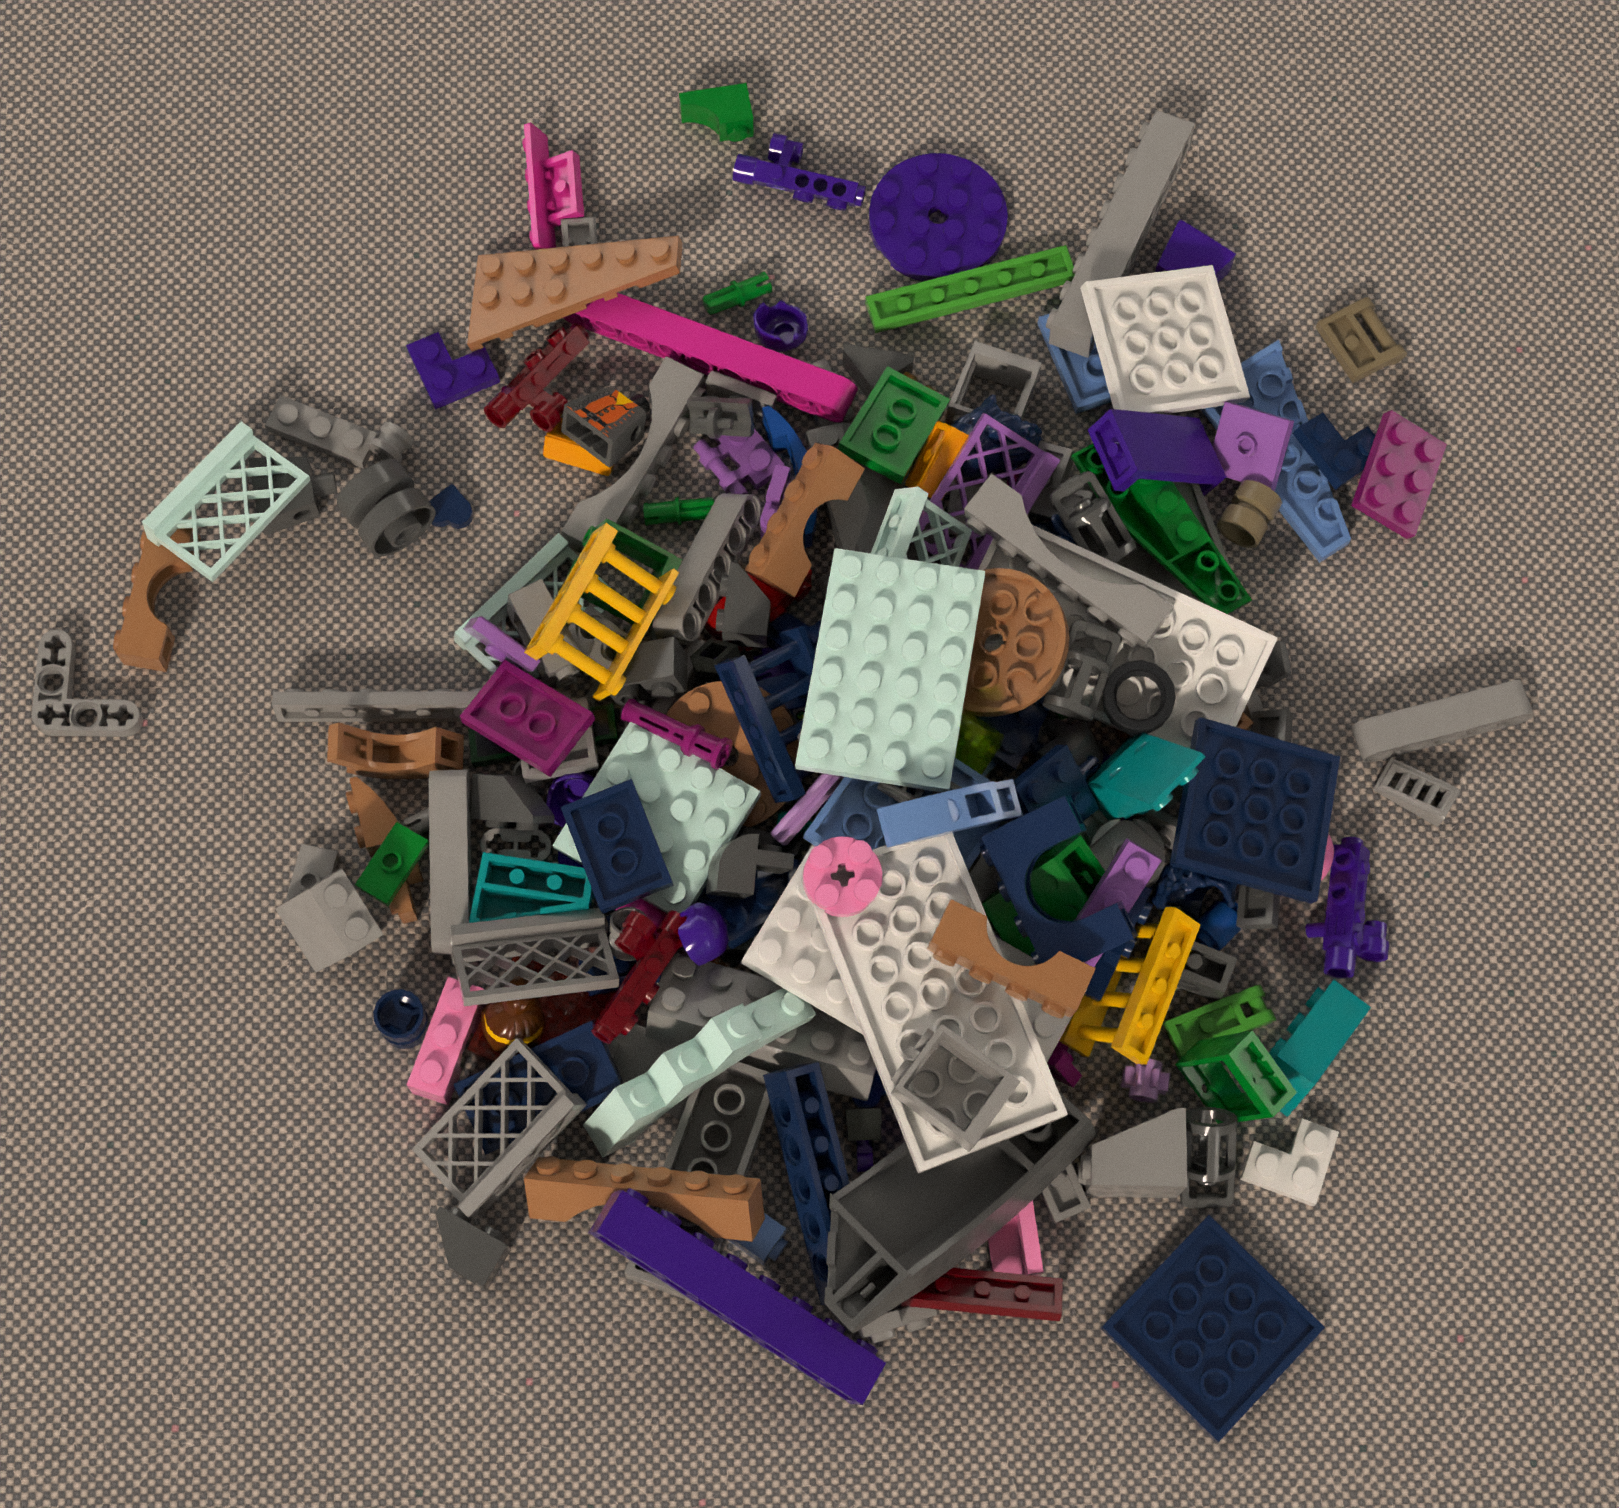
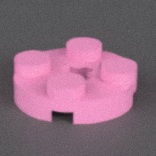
(828, 893)

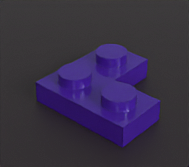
(448, 379)

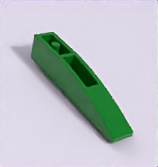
(1171, 534)

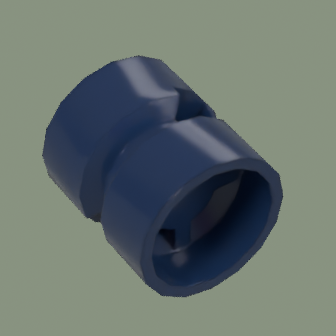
(401, 1019)

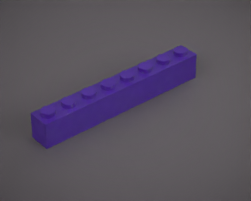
(737, 1296)

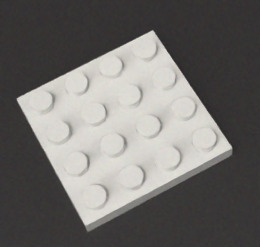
(1165, 341)

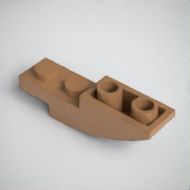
(375, 824)

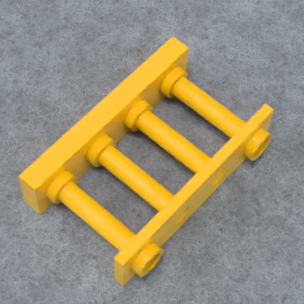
(568, 610)
(1150, 996)

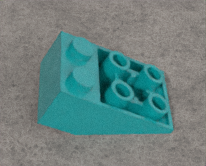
(1142, 776)

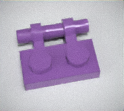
(751, 456)
(775, 494)

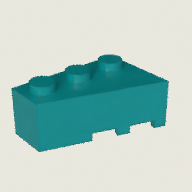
(527, 887)
(1317, 1038)

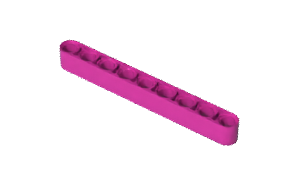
(713, 350)

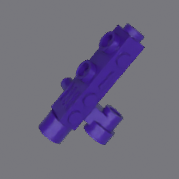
(802, 183)
(1343, 927)

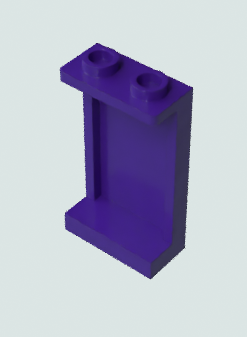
(1155, 448)

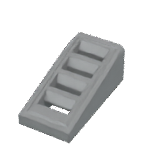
(1421, 779)

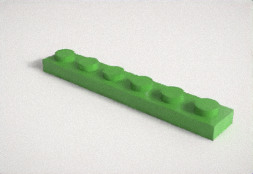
(970, 289)

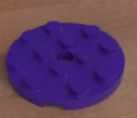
(932, 183)

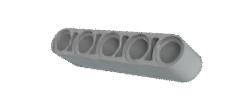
(700, 573)
(1442, 721)
(449, 854)

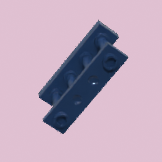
(755, 710)

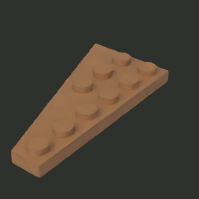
(556, 282)

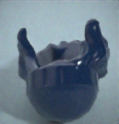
(990, 439)
(1187, 889)

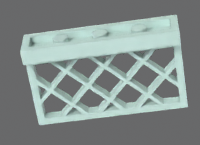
(198, 489)
(903, 527)
(495, 609)

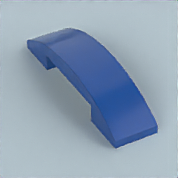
(783, 437)

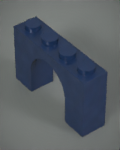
(1014, 853)

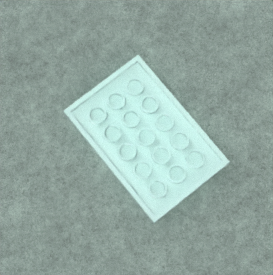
(890, 670)

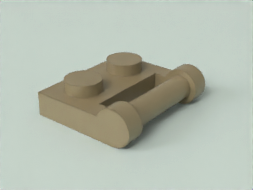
(1353, 346)

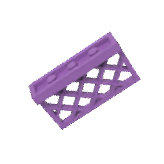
(1028, 484)

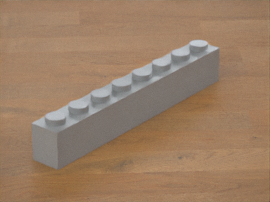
(1123, 224)

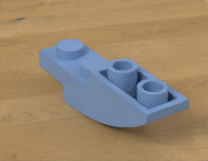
(949, 812)

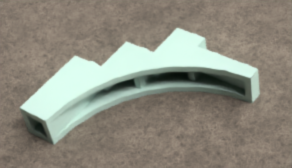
(690, 1065)

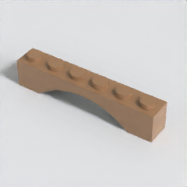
(717, 1203)

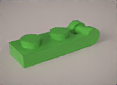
(1219, 1019)

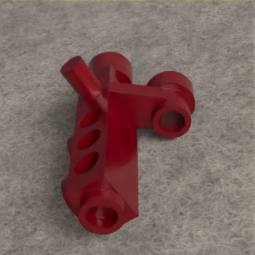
(538, 373)
(639, 985)

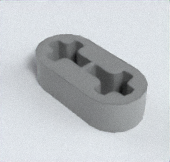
(518, 836)

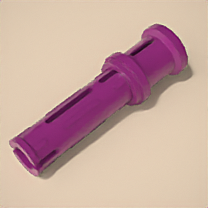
(691, 738)

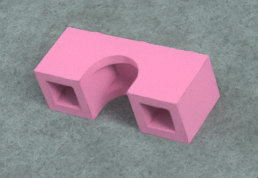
(443, 1045)

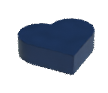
(451, 509)

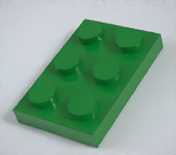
(893, 425)

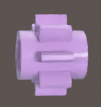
(1145, 1081)

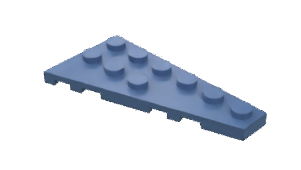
(1301, 485)

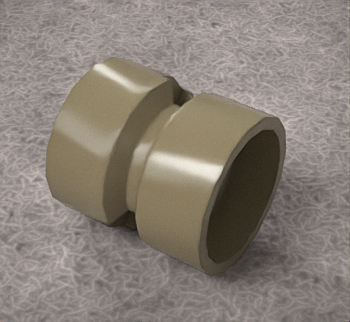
(1248, 515)

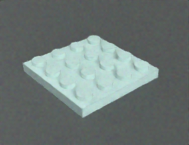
(686, 804)

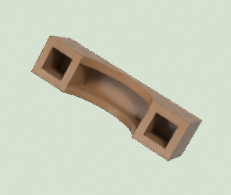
(781, 555)
(144, 638)
(964, 940)

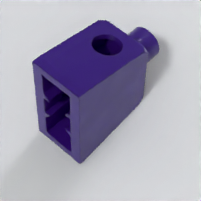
(1194, 249)

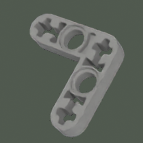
(62, 701)

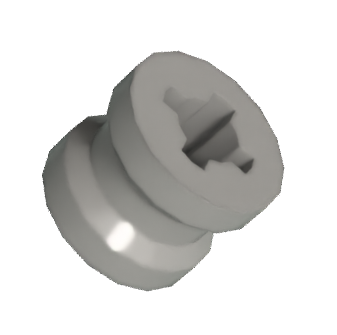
(391, 442)

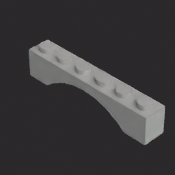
(670, 419)
(1128, 608)

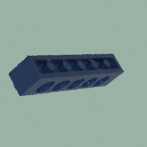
(809, 1153)

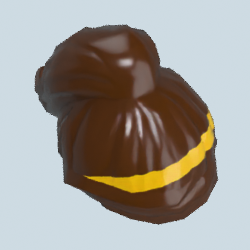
(513, 1019)

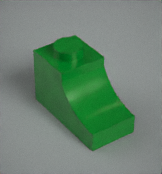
(720, 108)

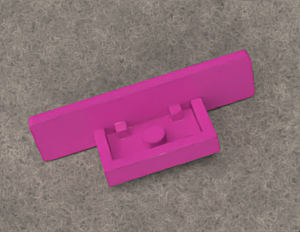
(552, 187)

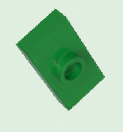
(392, 864)

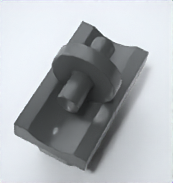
(721, 416)

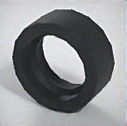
(1144, 669)

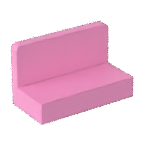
(1017, 1245)

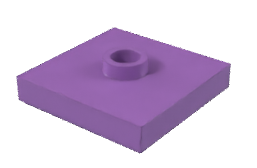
(1251, 444)
(500, 644)

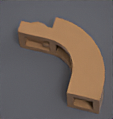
(394, 755)

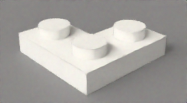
(1297, 1173)

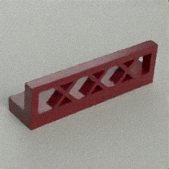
(993, 1294)

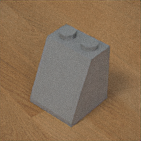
(329, 920)
(1139, 1161)

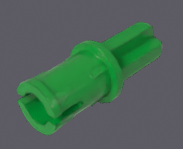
(736, 294)
(677, 510)

